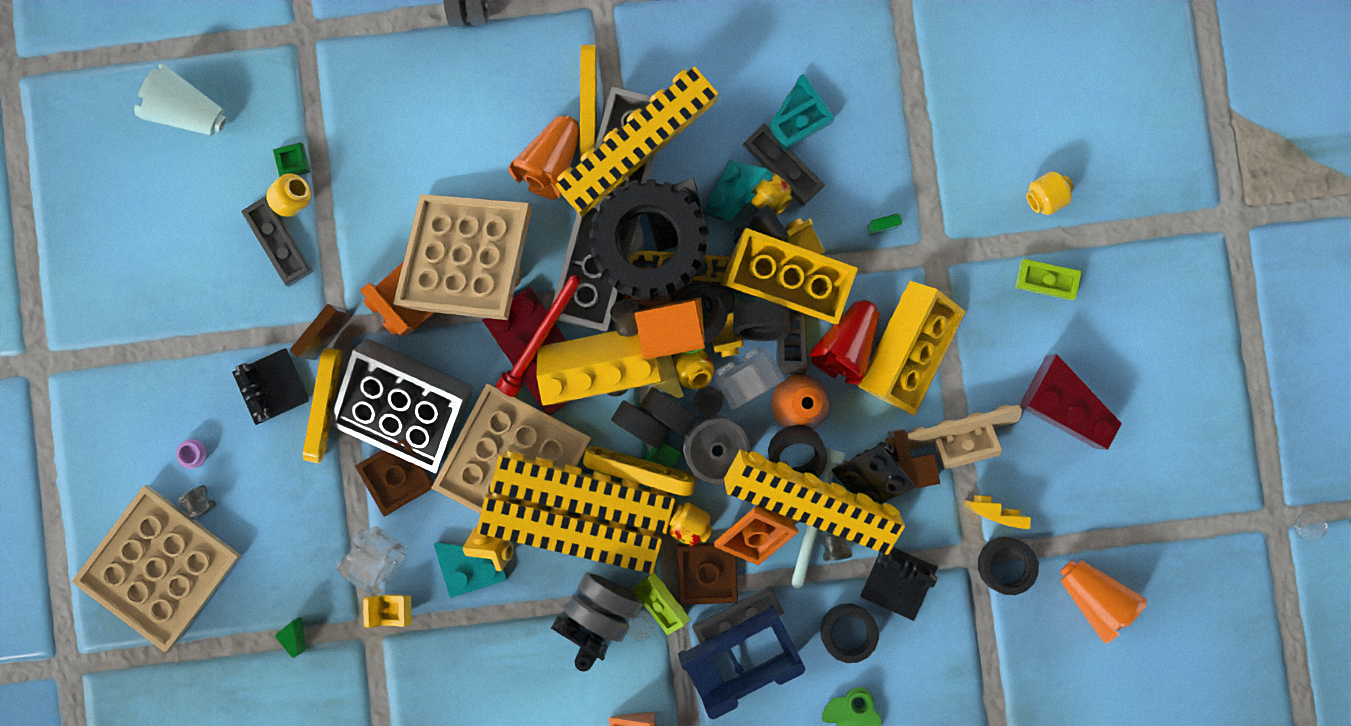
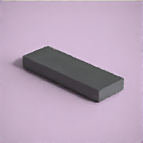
(785, 163)
(277, 242)
(736, 614)

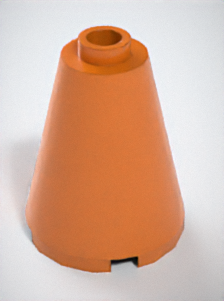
(547, 157)
(787, 402)
(1101, 599)

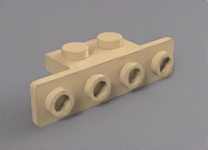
(966, 439)

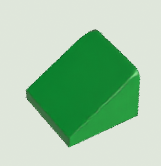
(293, 638)

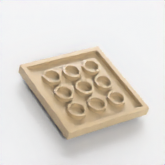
(463, 256)
(497, 426)
(156, 568)

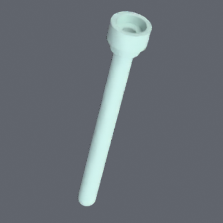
(834, 458)

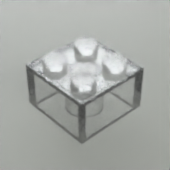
(748, 379)

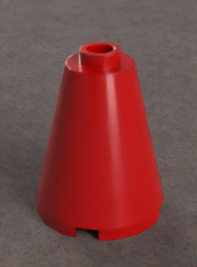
(849, 344)

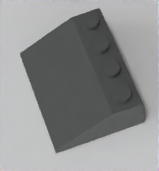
(399, 398)

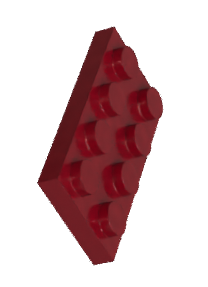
(516, 332)

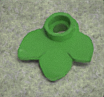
(845, 713)

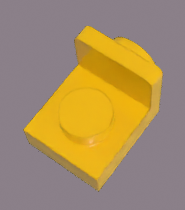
(803, 236)

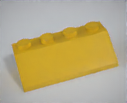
(789, 276)
(912, 347)
(594, 367)

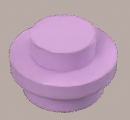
(191, 453)

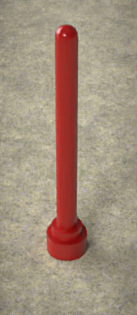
(510, 382)

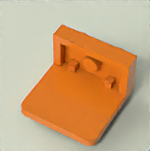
(381, 299)

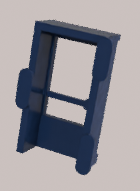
(722, 696)

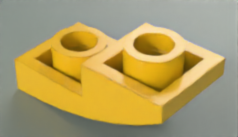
(991, 510)

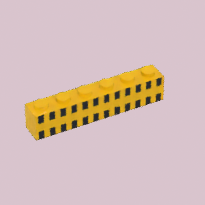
(637, 141)
(580, 492)
(813, 501)
(568, 533)

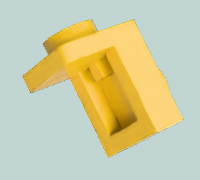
(727, 341)
(489, 547)
(387, 610)

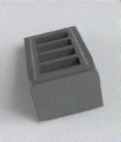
(794, 367)

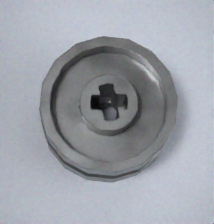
(703, 437)
(603, 606)

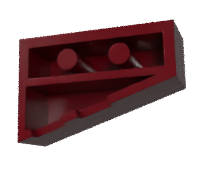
(1069, 404)

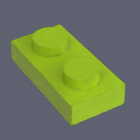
(1048, 279)
(661, 603)

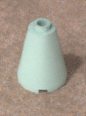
(177, 103)

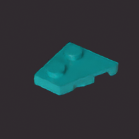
(800, 115)
(735, 189)
(465, 573)

